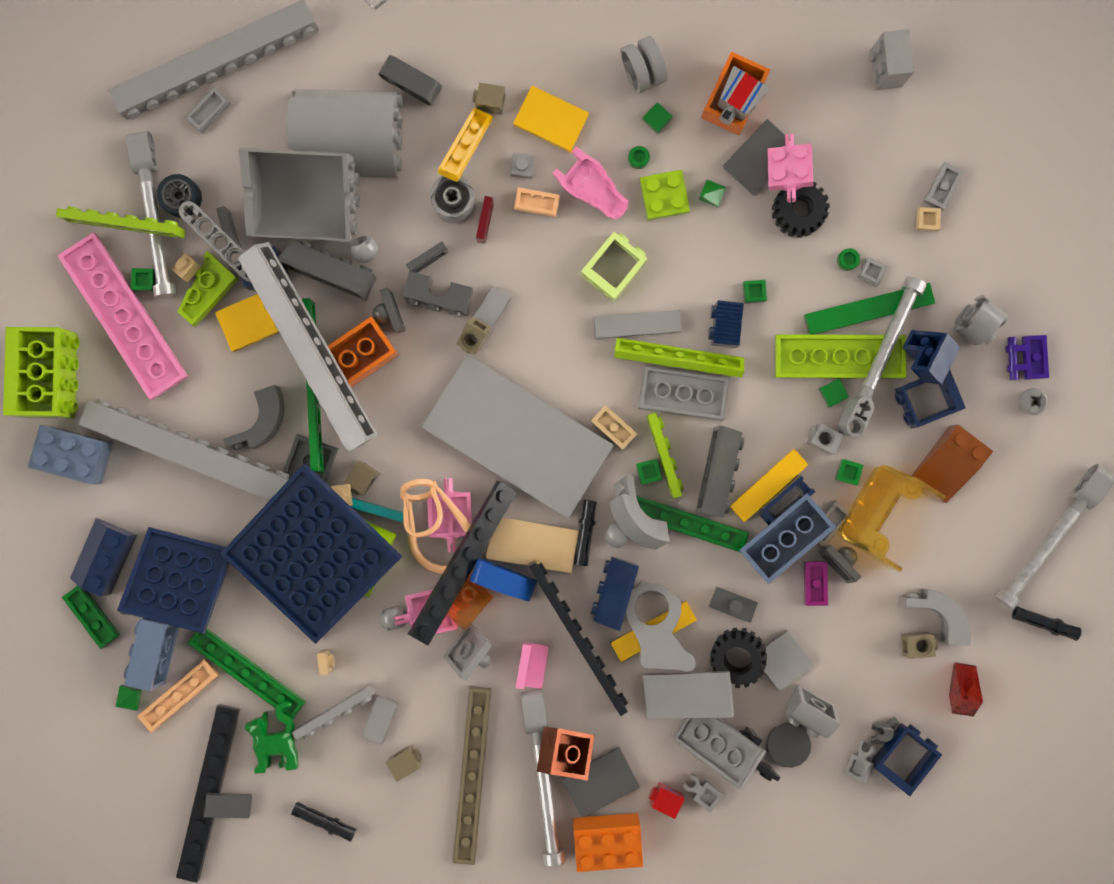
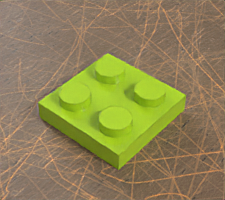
(664, 195)

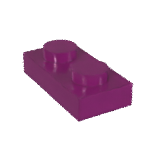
(815, 583)

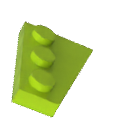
(210, 286)

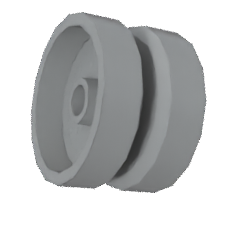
(643, 64)

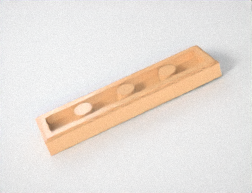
(178, 695)

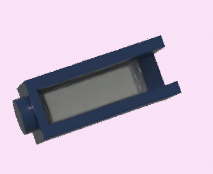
(785, 499)

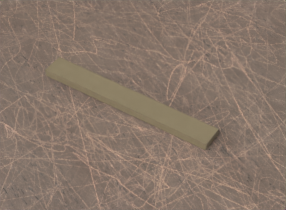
(472, 775)

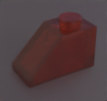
(965, 690)

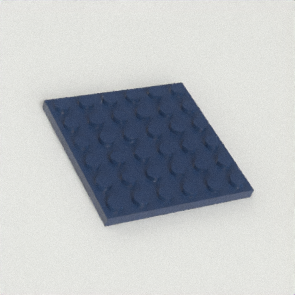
(310, 553)

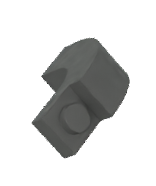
(268, 422)

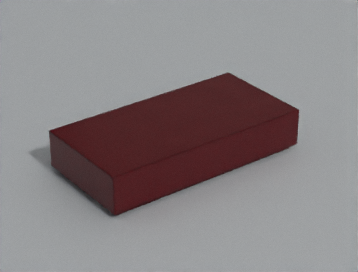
(485, 219)

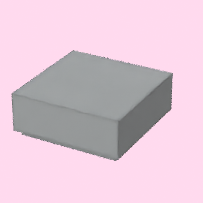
(872, 271)

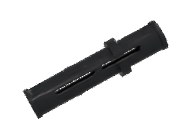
(585, 532)
(1055, 626)
(332, 825)

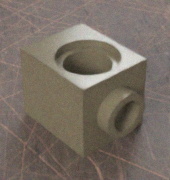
(489, 98)
(479, 330)
(361, 477)
(910, 641)
(404, 762)

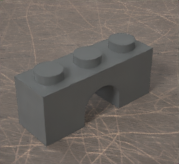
(455, 301)

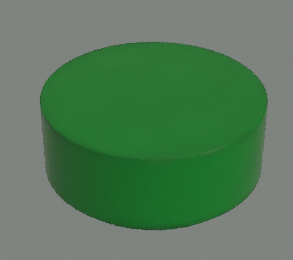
(638, 157)
(848, 259)

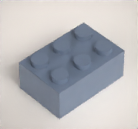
(70, 454)
(150, 654)

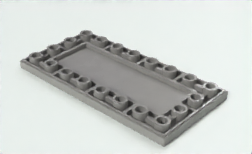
(517, 436)

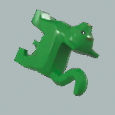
(275, 743)

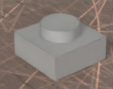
(522, 165)

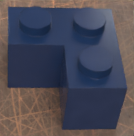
(931, 354)

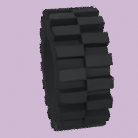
(797, 224)

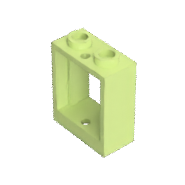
(600, 283)

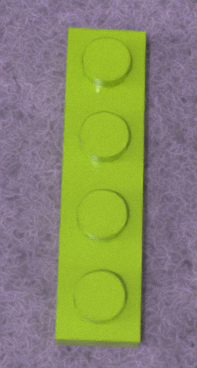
(662, 446)

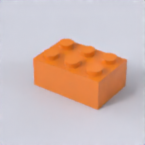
(712, 110)
(362, 351)
(607, 842)

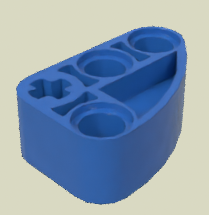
(503, 580)

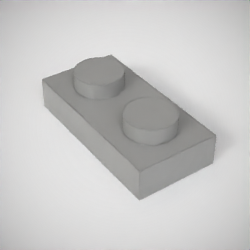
(943, 186)

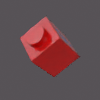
(666, 800)

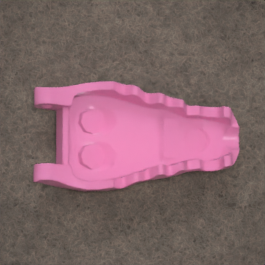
(590, 183)

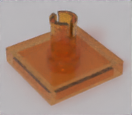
(468, 604)

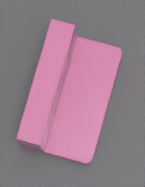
(532, 665)

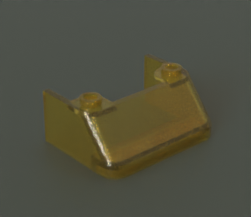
(873, 507)

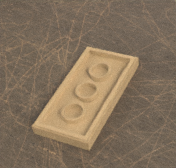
(527, 541)

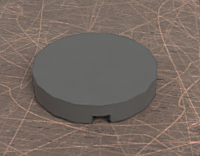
(788, 745)

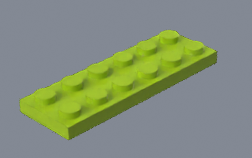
(834, 356)

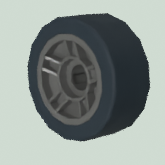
(172, 187)

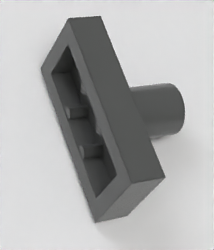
(733, 604)

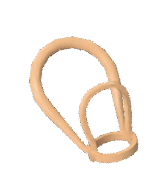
(408, 519)

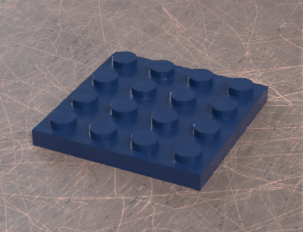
(175, 581)

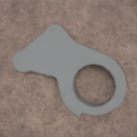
(657, 642)

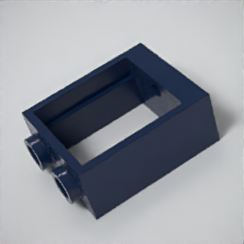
(949, 391)
(920, 770)

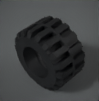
(744, 640)

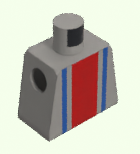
(740, 96)

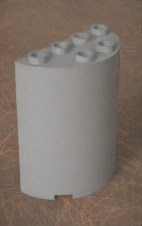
(349, 123)
(299, 194)

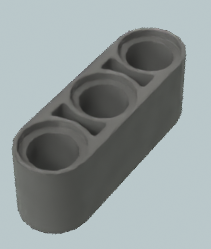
(410, 80)

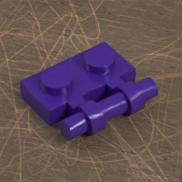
(1034, 357)

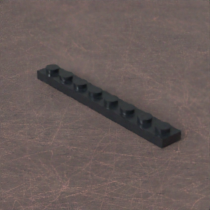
(462, 563)
(583, 644)
(209, 782)

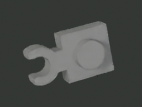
(859, 765)
(705, 794)

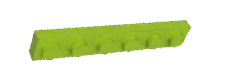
(129, 223)
(679, 357)

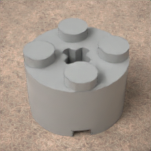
(457, 210)
(980, 321)

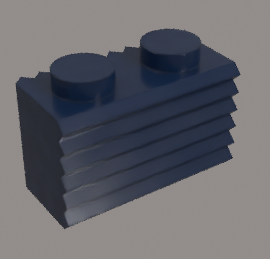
(726, 324)

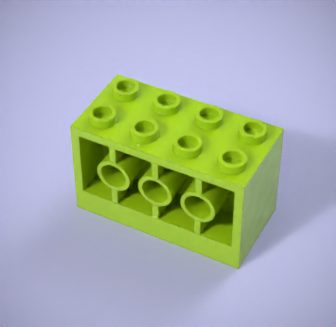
(40, 372)

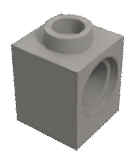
(834, 439)

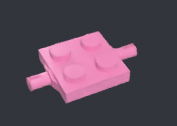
(790, 167)
(450, 527)
(414, 605)

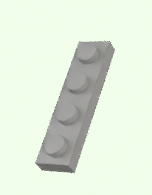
(326, 718)

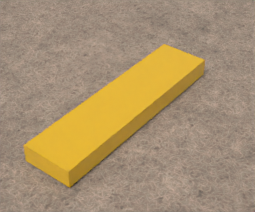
(465, 144)
(768, 485)
(628, 644)

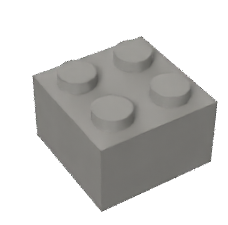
(892, 59)

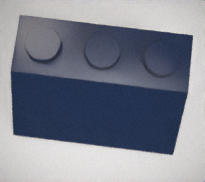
(102, 558)
(614, 592)

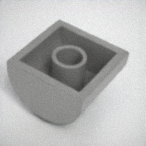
(812, 712)

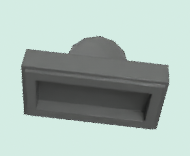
(388, 311)
(841, 561)

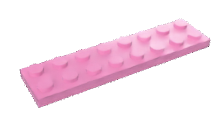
(122, 316)

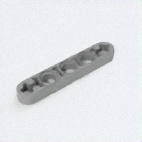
(211, 236)

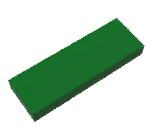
(91, 616)

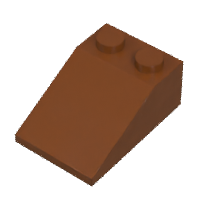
(952, 461)

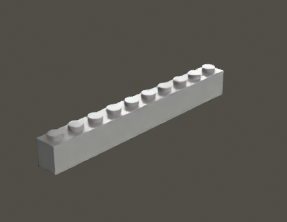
(213, 60)
(307, 346)
(181, 450)

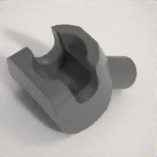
(885, 731)

